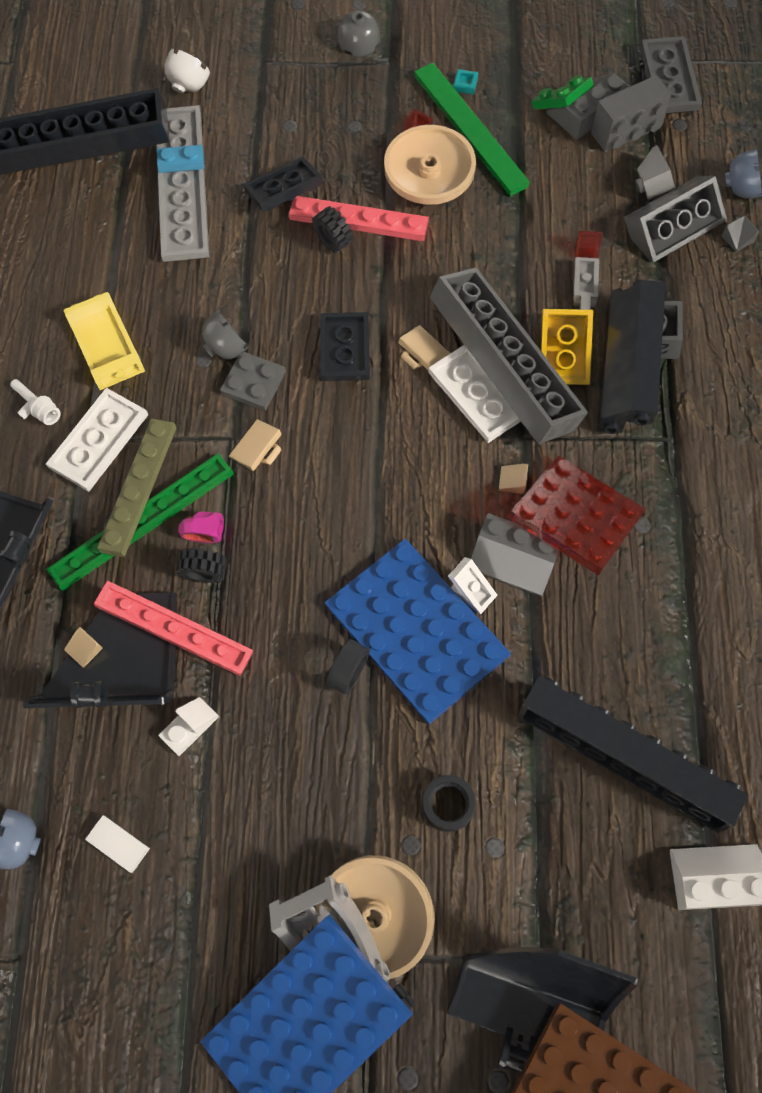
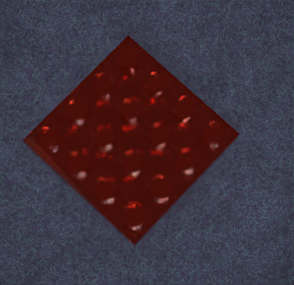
(577, 514)

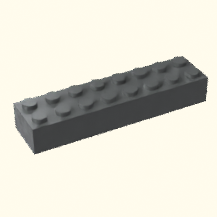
(508, 355)

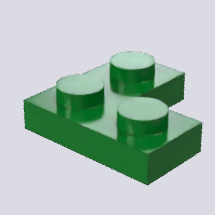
(564, 95)

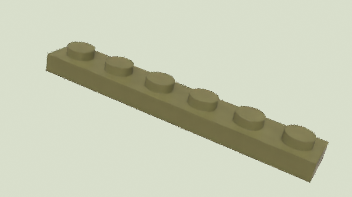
(137, 488)

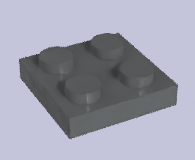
(253, 381)

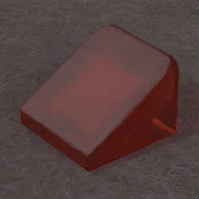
(417, 118)
(588, 244)

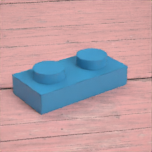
(180, 158)

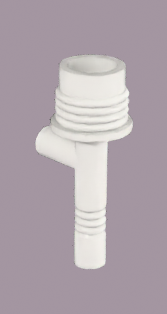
(39, 407)

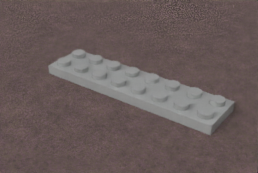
(183, 193)

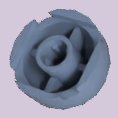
(745, 175)
(17, 839)

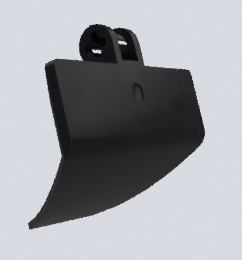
(19, 529)
(127, 671)
(519, 988)

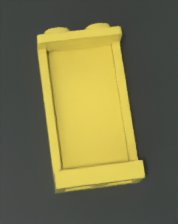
(104, 340)

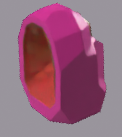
(202, 527)

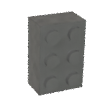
(630, 113)

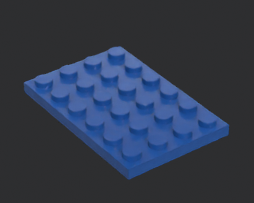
(417, 630)
(308, 1019)

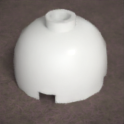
(185, 72)

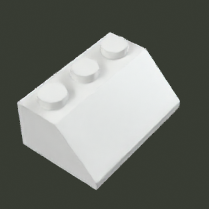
(717, 876)

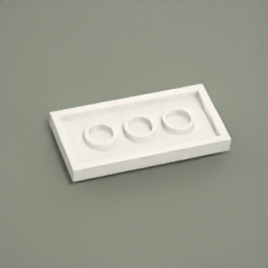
(474, 393)
(97, 439)

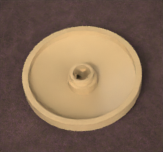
(429, 164)
(393, 907)

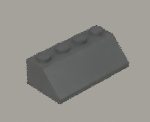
(677, 217)

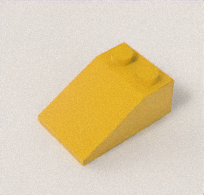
(568, 343)

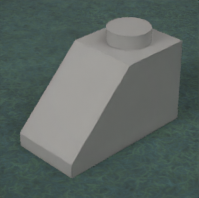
(654, 175)

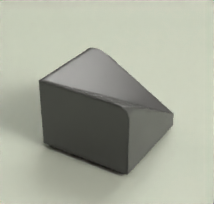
(740, 233)

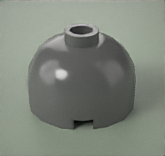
(358, 33)
(222, 337)

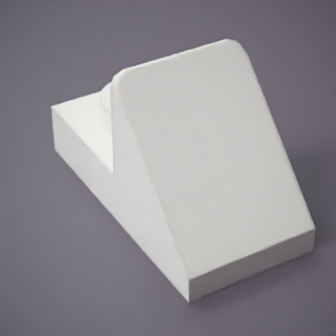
(471, 585)
(188, 726)

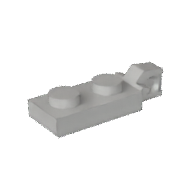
(585, 282)

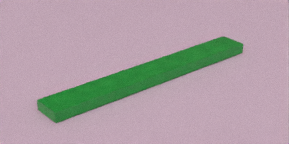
(472, 129)
(157, 510)

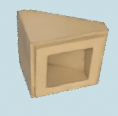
(513, 478)
(82, 647)

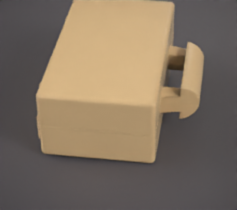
(422, 348)
(256, 445)

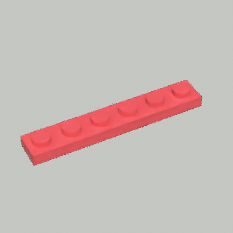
(364, 218)
(173, 628)

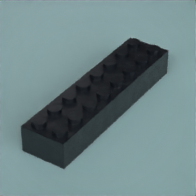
(83, 130)
(633, 756)

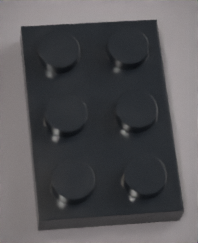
(283, 184)
(344, 346)

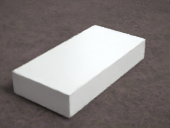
(117, 844)

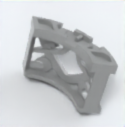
(292, 926)

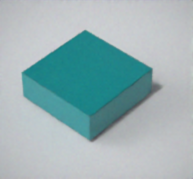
(465, 81)

